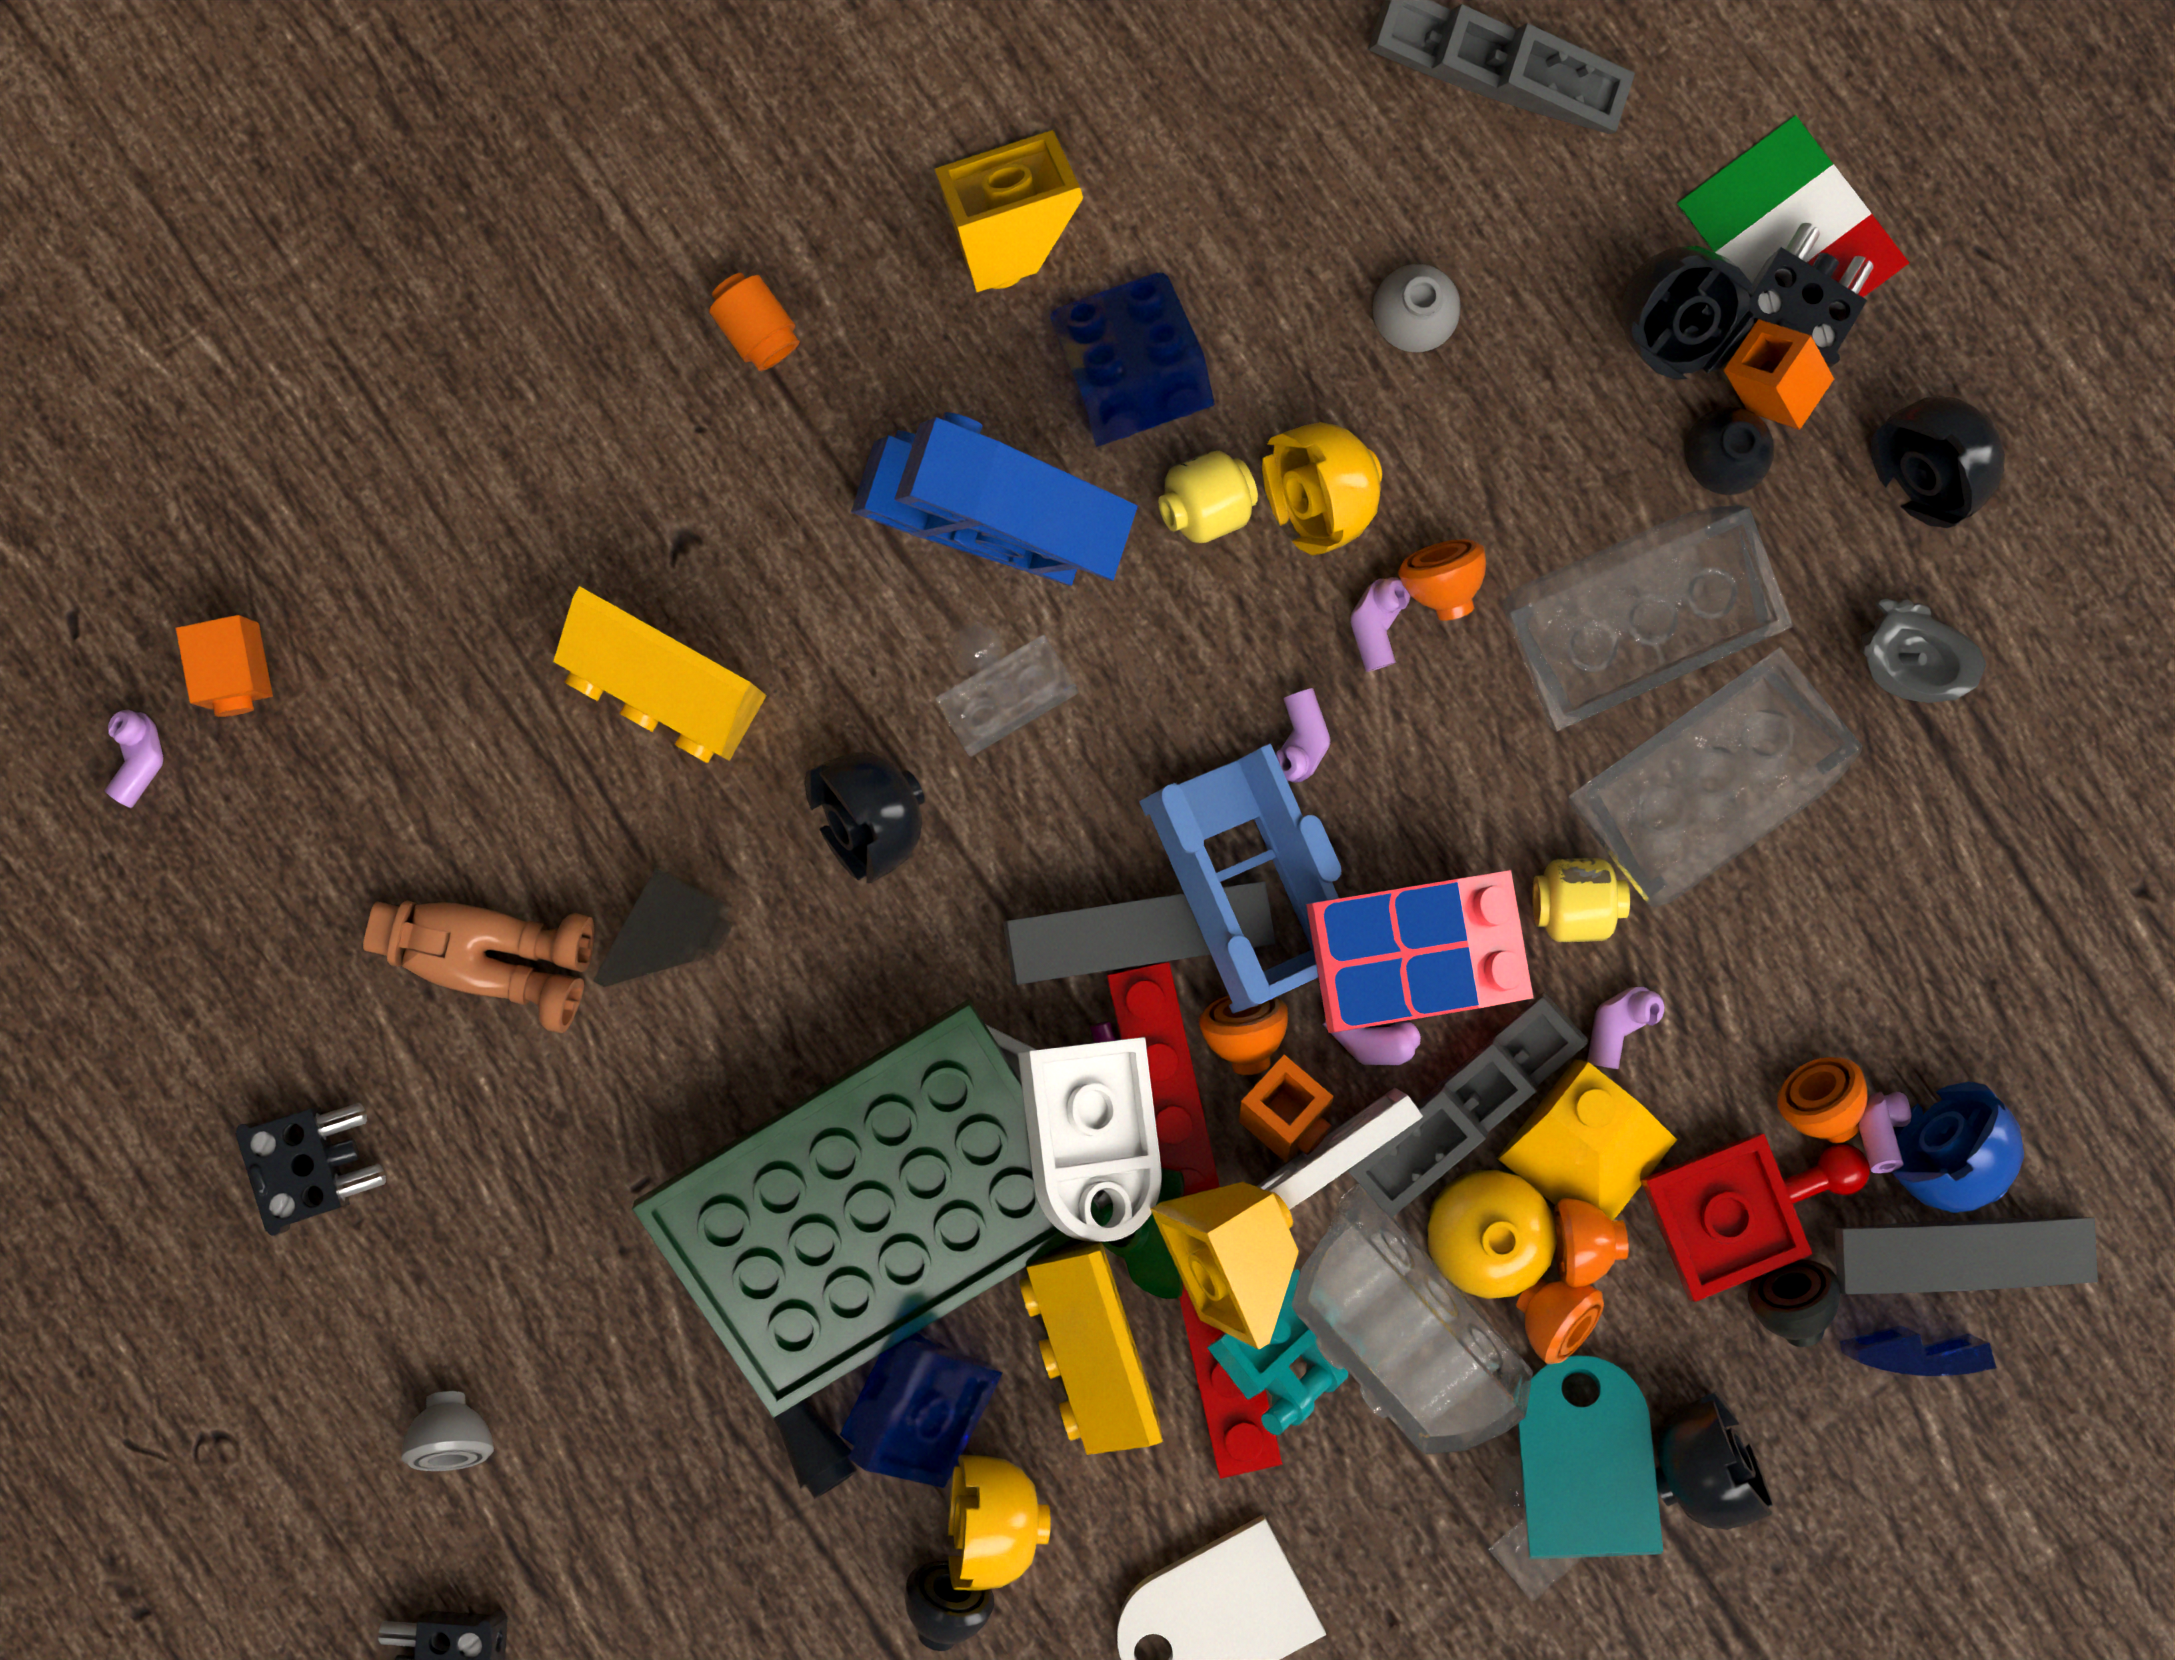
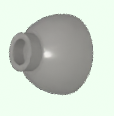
(1416, 308)
(446, 1435)

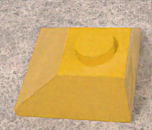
(1010, 207)
(1588, 1142)
(1232, 1256)

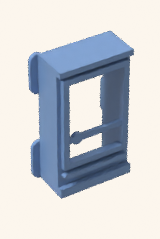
(1296, 844)

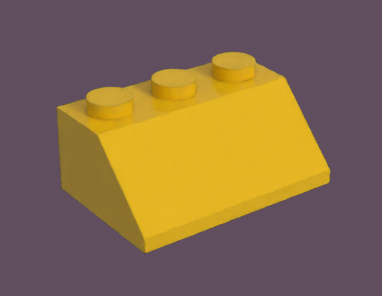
(655, 678)
(1091, 1350)

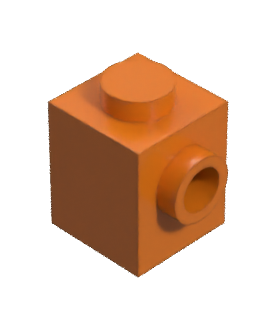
(1779, 374)
(224, 664)
(1287, 1110)

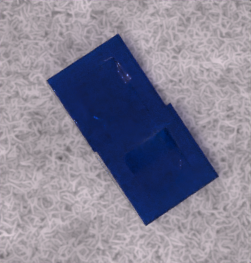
(1903, 1352)

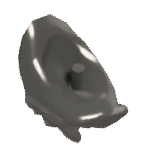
(1919, 655)

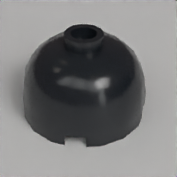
(1687, 311)
(1941, 457)
(868, 811)
(1710, 1467)

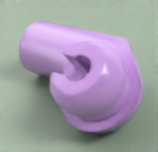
(1373, 618)
(1307, 741)
(1618, 1018)
(1380, 1044)
(1877, 1130)

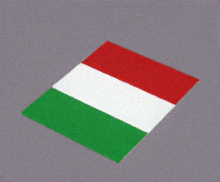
(1772, 190)

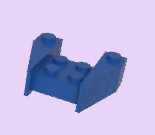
(992, 501)

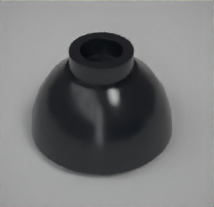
(1729, 450)
(939, 1611)

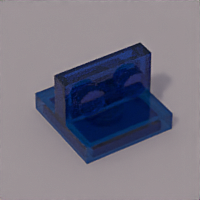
(918, 1410)

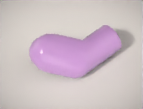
(141, 754)

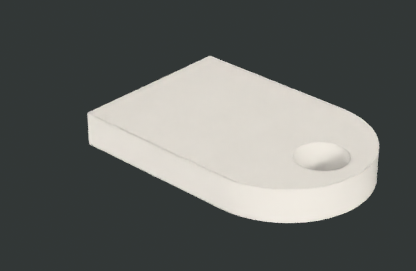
(1091, 1133)
(1343, 1148)
(1223, 1602)

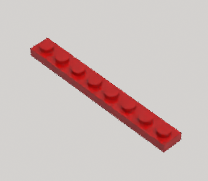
(1149, 1008)

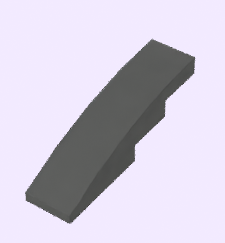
(1503, 62)
(1125, 935)
(1470, 1104)
(1965, 1255)

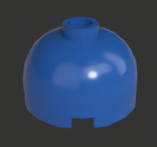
(1960, 1149)

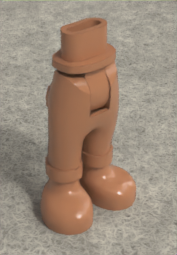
(449, 947)

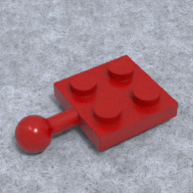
(1734, 1213)

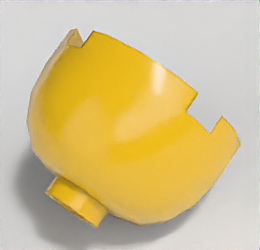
(1323, 484)
(1491, 1233)
(993, 1523)

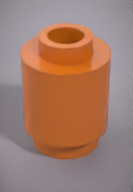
(753, 320)

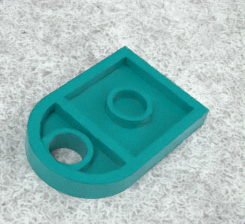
(1588, 1467)

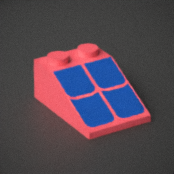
(1419, 951)

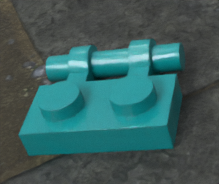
(1269, 1367)

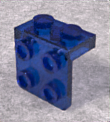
(1133, 358)

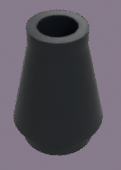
(814, 1449)

